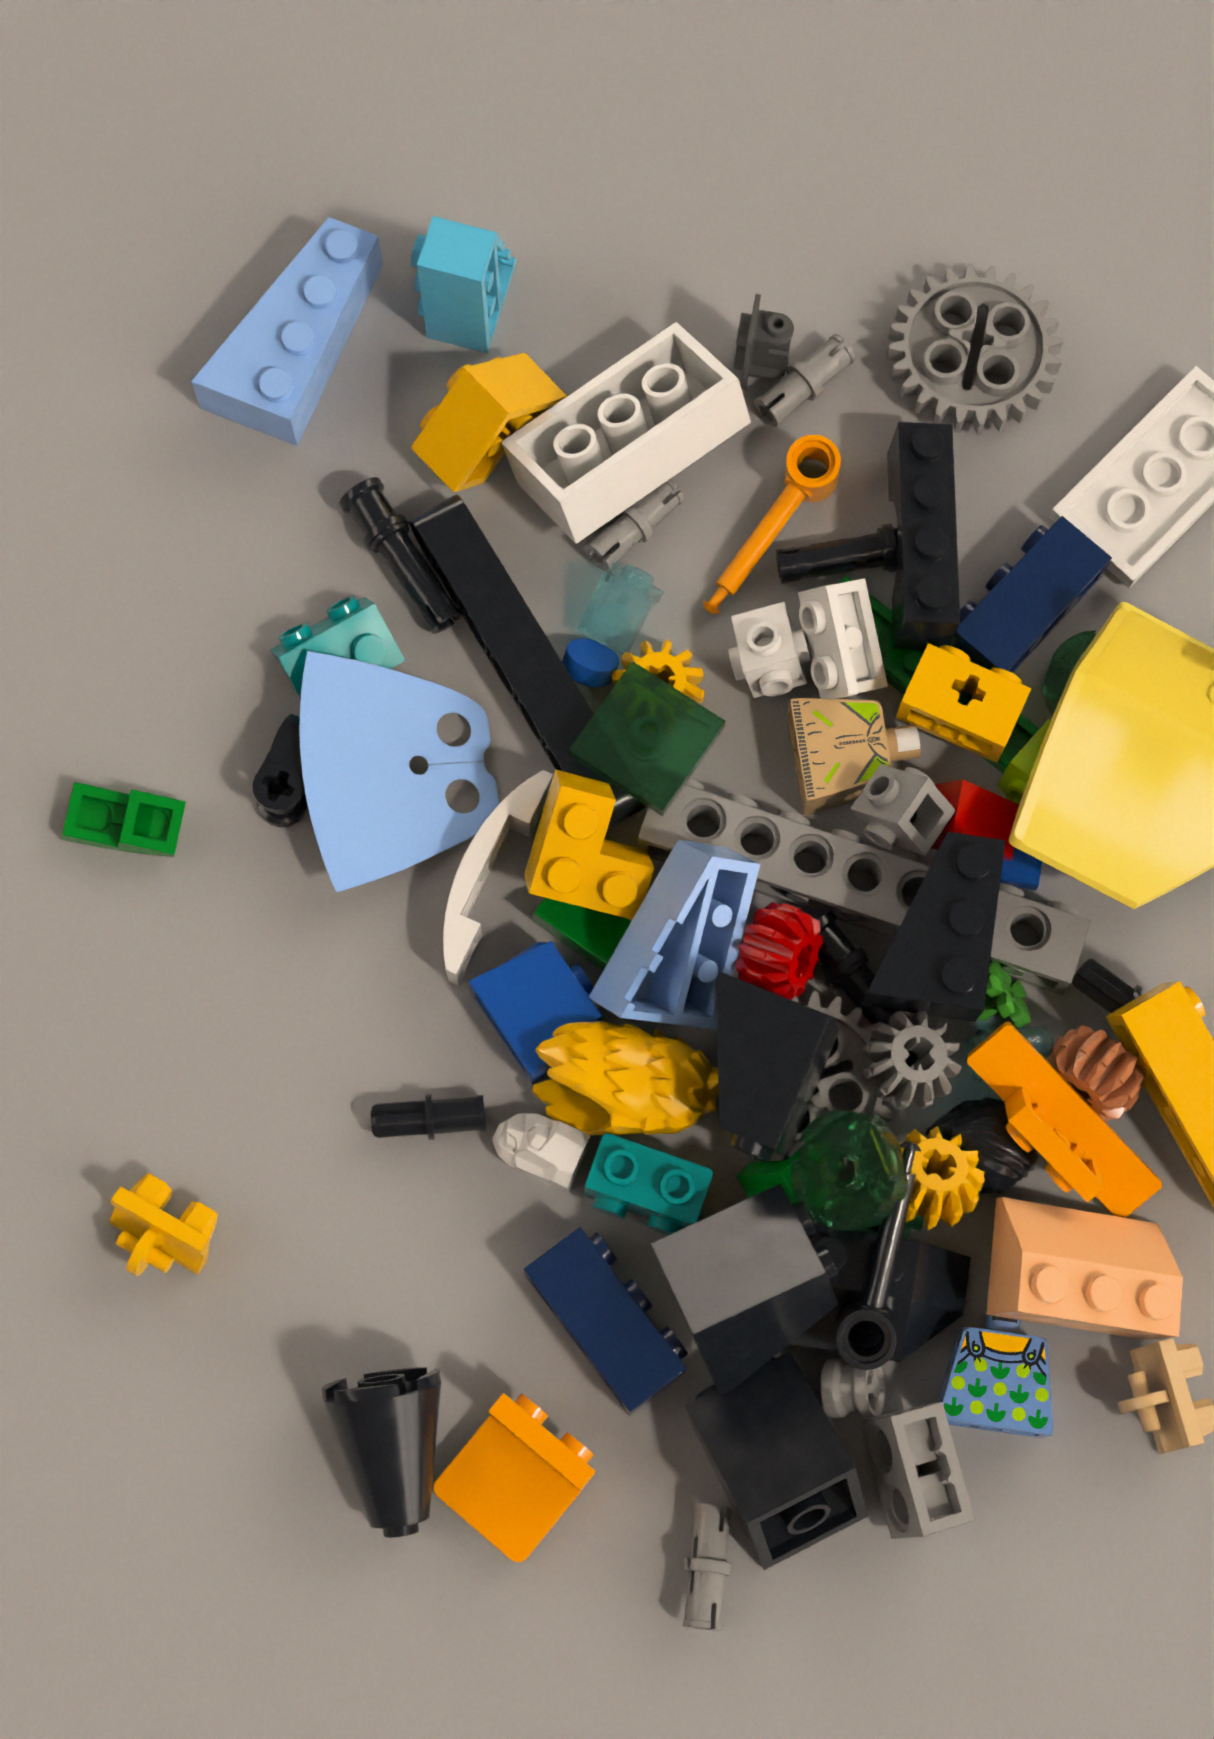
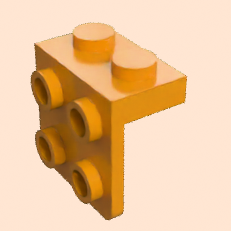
(515, 1477)

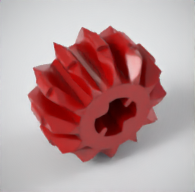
(780, 950)

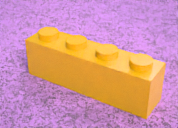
(1178, 1061)

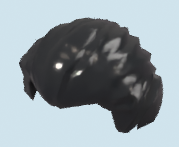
(984, 1130)

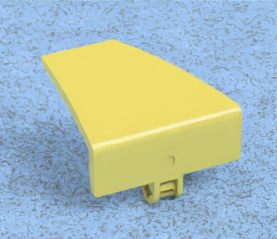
(1127, 764)

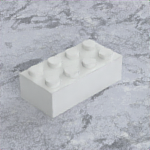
(626, 432)

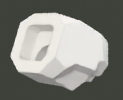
(542, 1148)

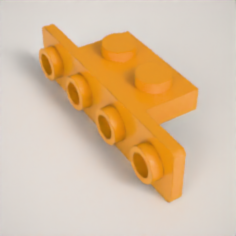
(1061, 1125)

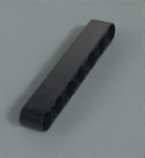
(510, 637)

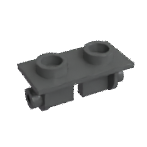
(763, 344)

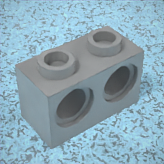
(917, 1471)

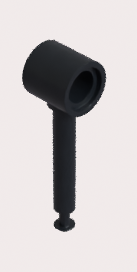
(877, 1286)

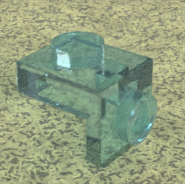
(619, 607)

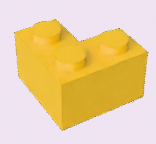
(480, 411)
(575, 861)

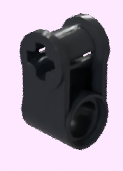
(280, 772)

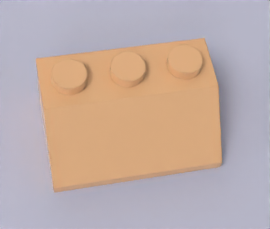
(1083, 1271)

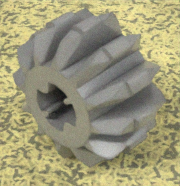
(930, 1069)

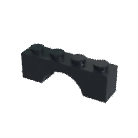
(927, 554)

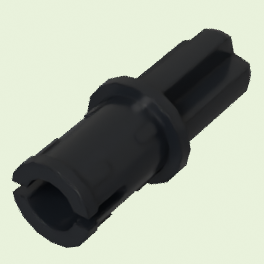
(1104, 986)
(428, 1117)

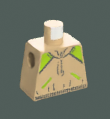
(841, 747)

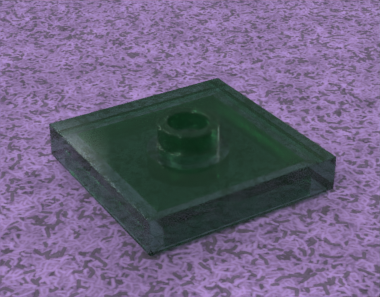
(647, 738)

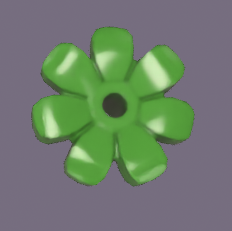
(1005, 997)

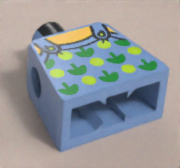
(998, 1380)

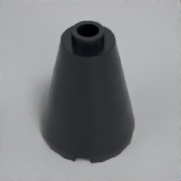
(389, 1443)

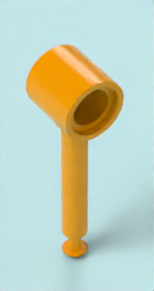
(797, 489)

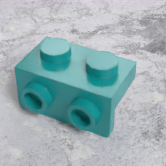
(351, 632)
(647, 1184)

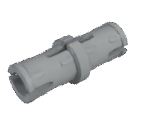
(805, 380)
(633, 525)
(707, 1567)

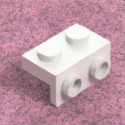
(842, 639)

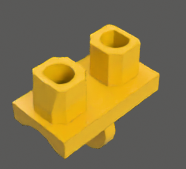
(157, 1236)

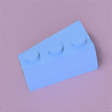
(681, 938)

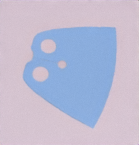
(355, 756)

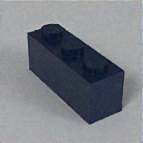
(1030, 597)
(607, 1319)

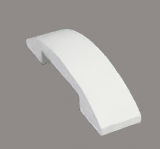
(517, 812)

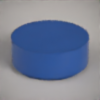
(590, 662)

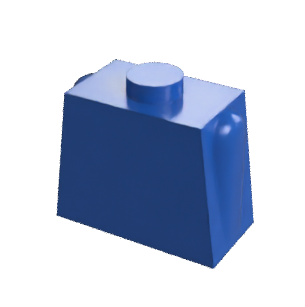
(532, 999)

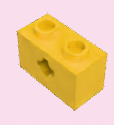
(981, 725)

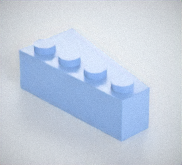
(293, 336)

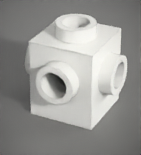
(769, 651)

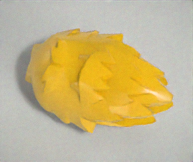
(624, 1080)

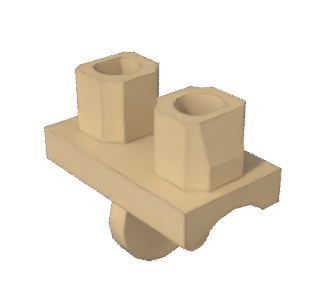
(1164, 1396)

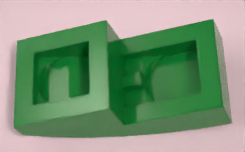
(123, 821)

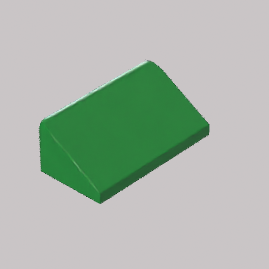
(582, 929)

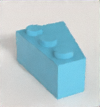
(461, 282)

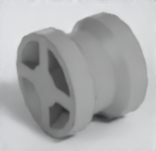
(852, 1389)

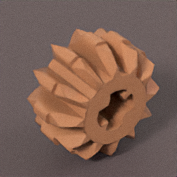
(1098, 1070)

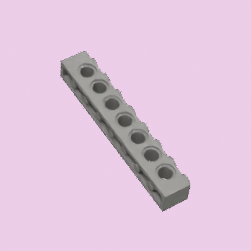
(881, 910)

